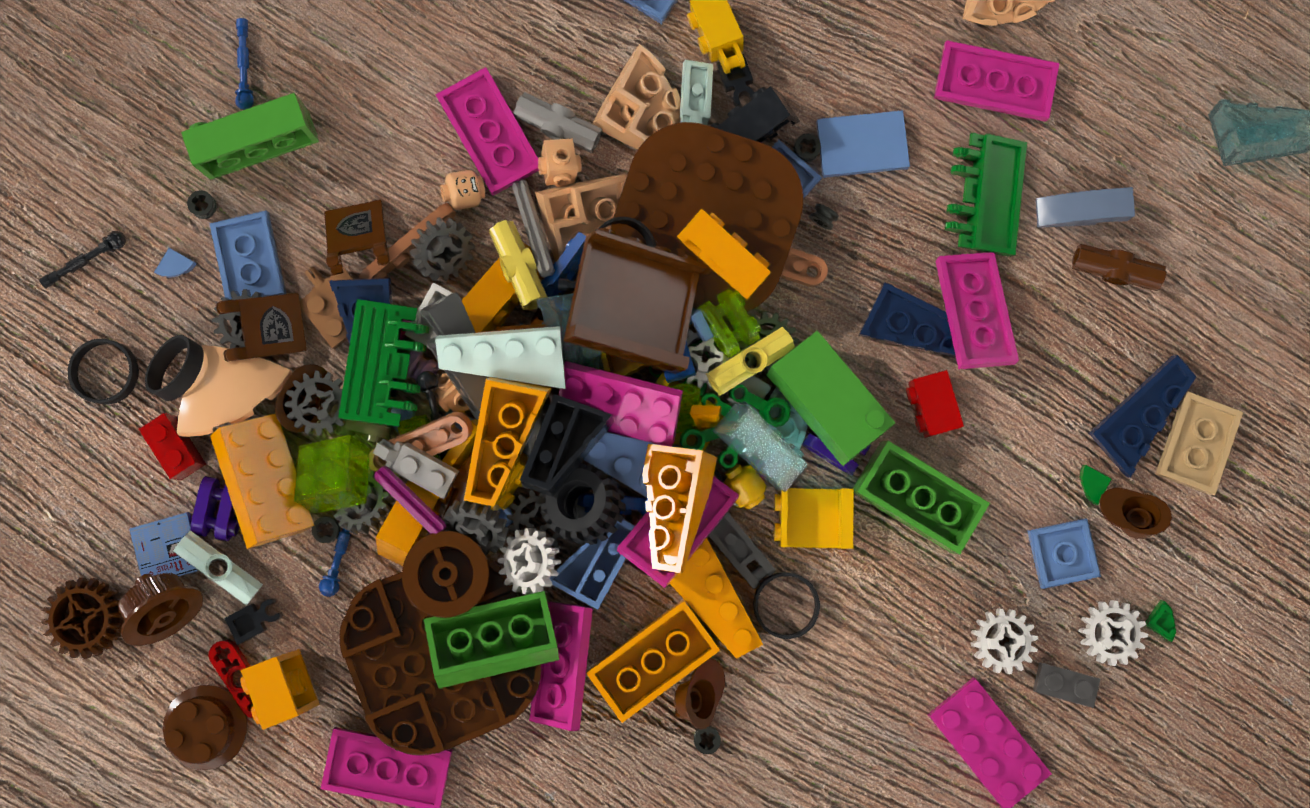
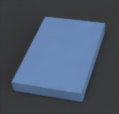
(863, 144)
(248, 255)

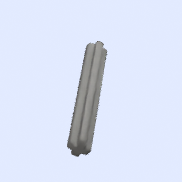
(533, 228)

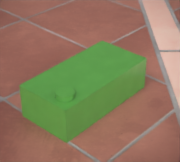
(250, 136)
(830, 398)
(920, 497)
(491, 640)

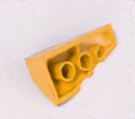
(677, 494)

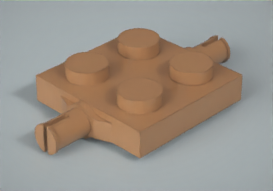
(322, 308)

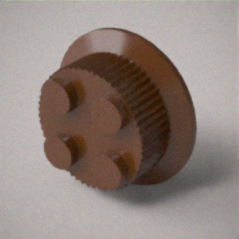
(445, 574)
(157, 608)
(204, 727)

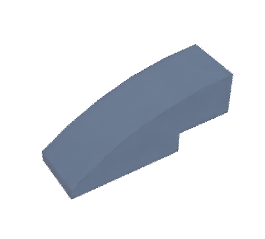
(1085, 208)

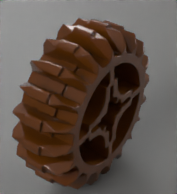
(72, 596)

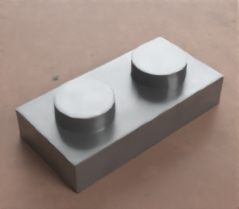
(1066, 685)

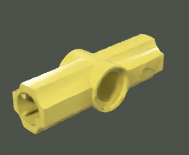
(517, 264)
(735, 369)

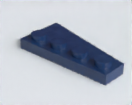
(364, 289)
(908, 322)
(1135, 422)

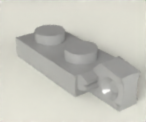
(417, 466)

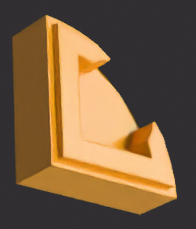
(705, 415)

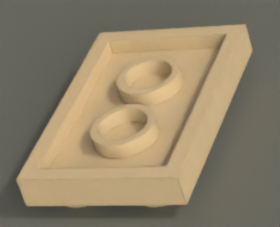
(1199, 443)

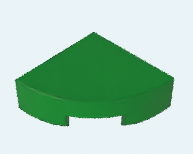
(1093, 483)
(1162, 621)

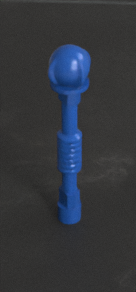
(244, 98)
(329, 585)

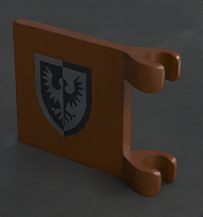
(355, 230)
(268, 326)

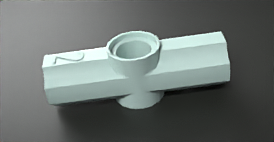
(201, 555)

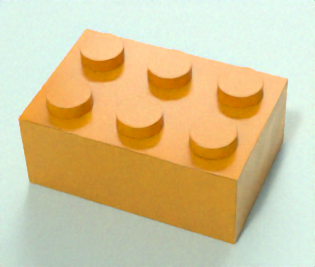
(279, 689)

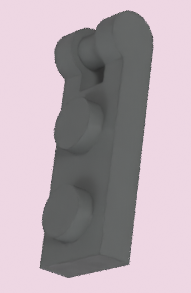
(740, 550)

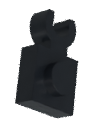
(737, 80)
(250, 621)

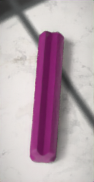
(409, 500)

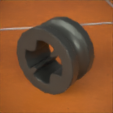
(807, 139)
(205, 213)
(824, 216)
(325, 520)
(716, 740)

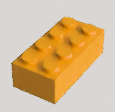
(260, 480)
(652, 661)

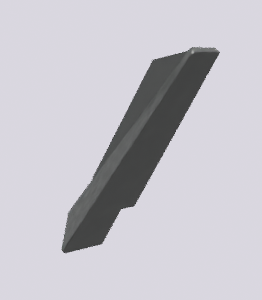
(448, 318)

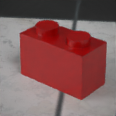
(934, 404)
(174, 452)

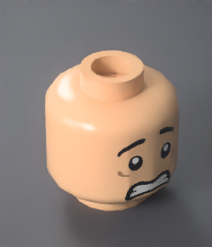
(463, 189)

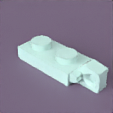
(696, 92)

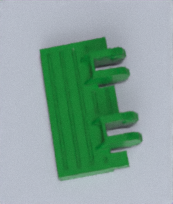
(994, 189)
(376, 361)

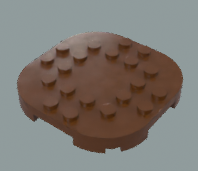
(723, 174)
(395, 679)

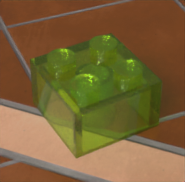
(332, 474)

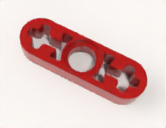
(227, 677)

